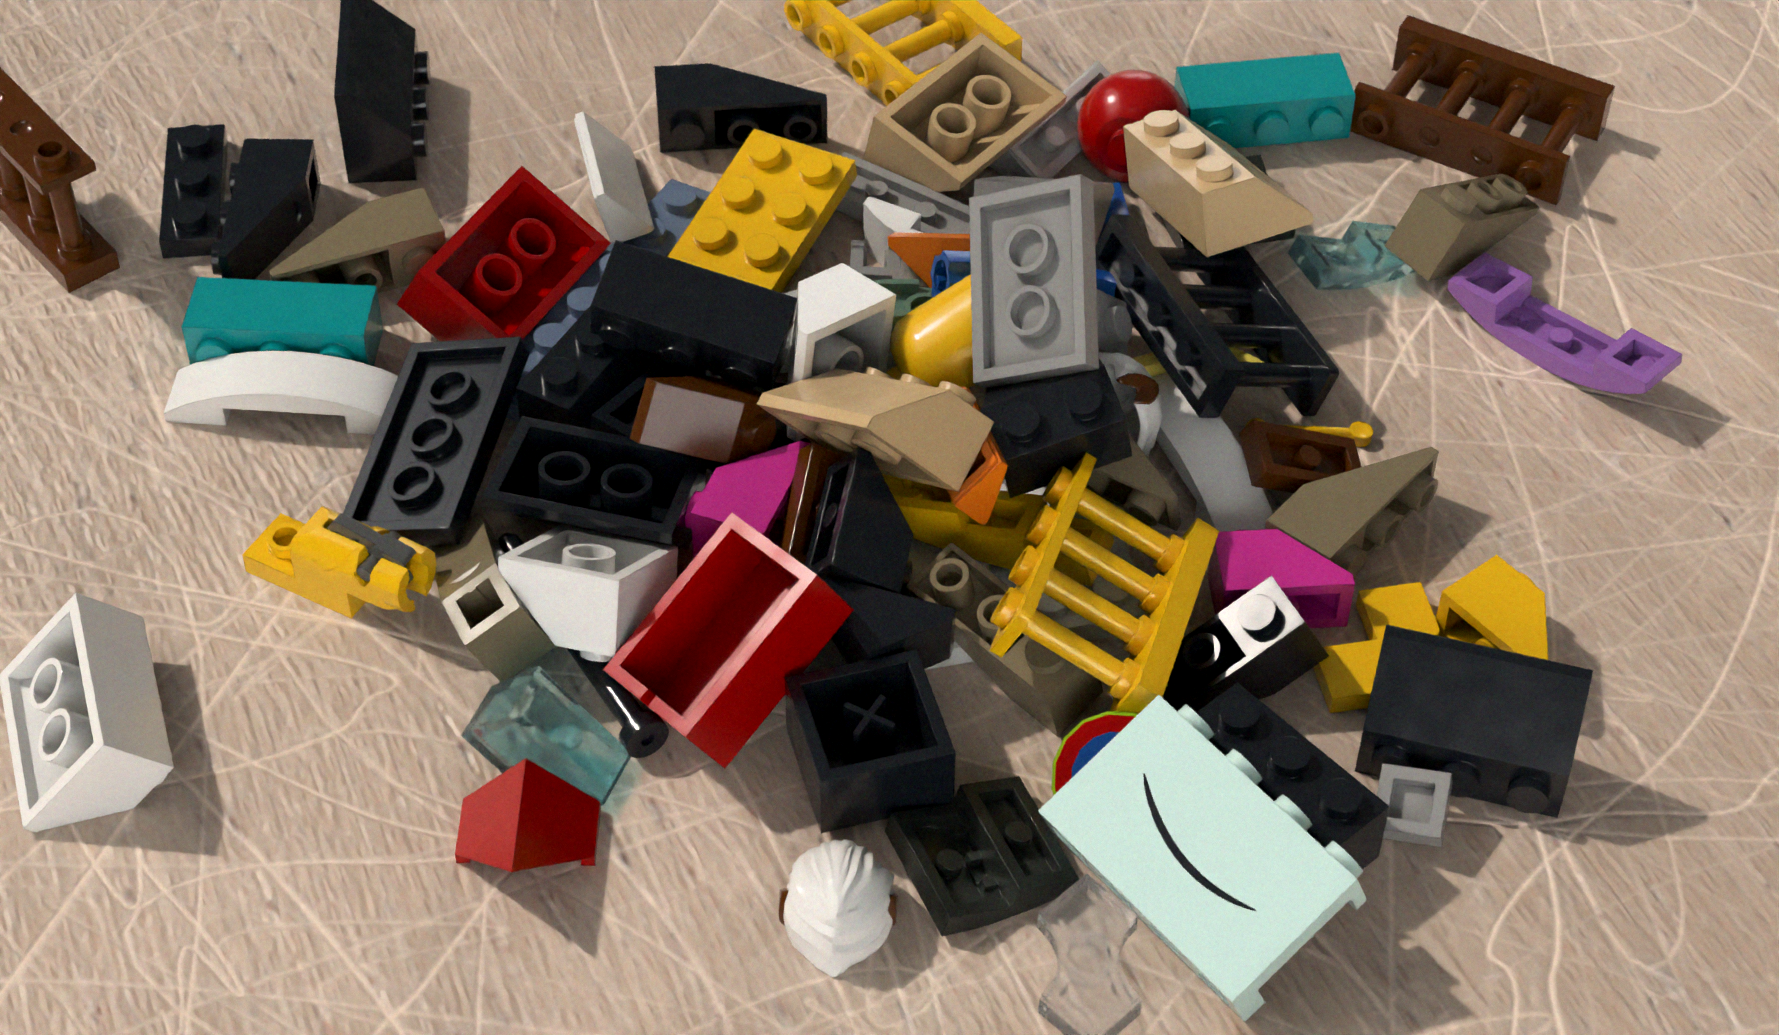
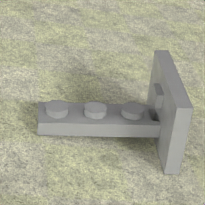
(1037, 285)

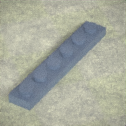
(670, 213)

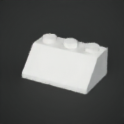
(84, 716)

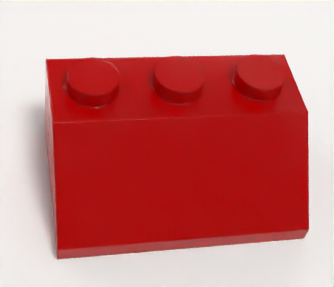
(504, 265)

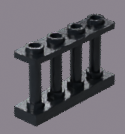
(1192, 347)

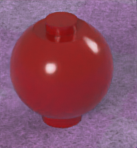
(1117, 102)

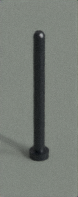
(641, 731)

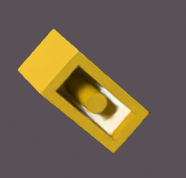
(1495, 610)

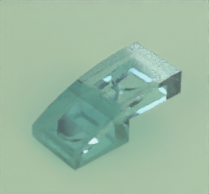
(1349, 262)

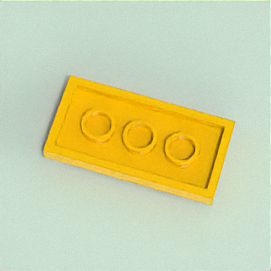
(766, 210)

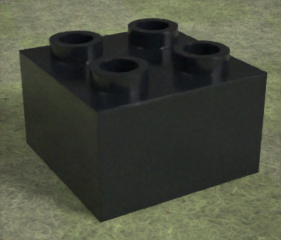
(869, 740)

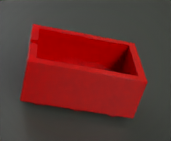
(727, 638)

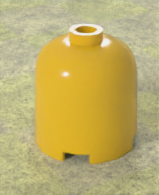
(936, 339)

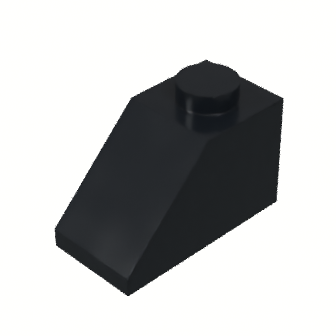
(860, 527)

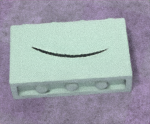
(1202, 851)

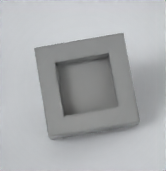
(1416, 803)

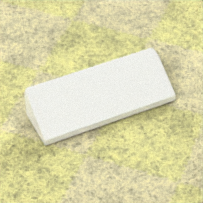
(1055, 140)
(613, 181)

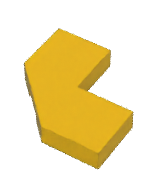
(1350, 669)

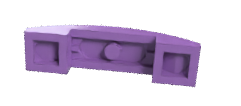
(1503, 304)

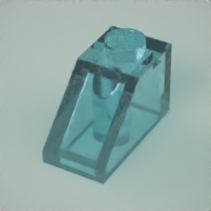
(542, 722)

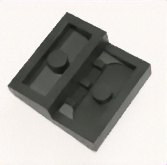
(980, 855)

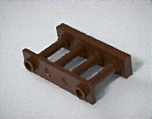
(1491, 75)
(38, 193)

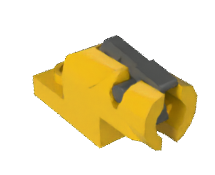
(341, 562)

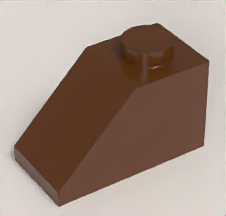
(703, 418)

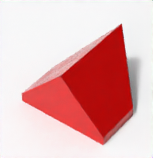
(528, 821)

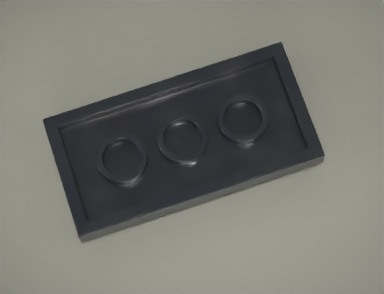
(437, 438)

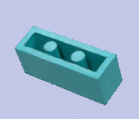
(1270, 99)
(282, 316)

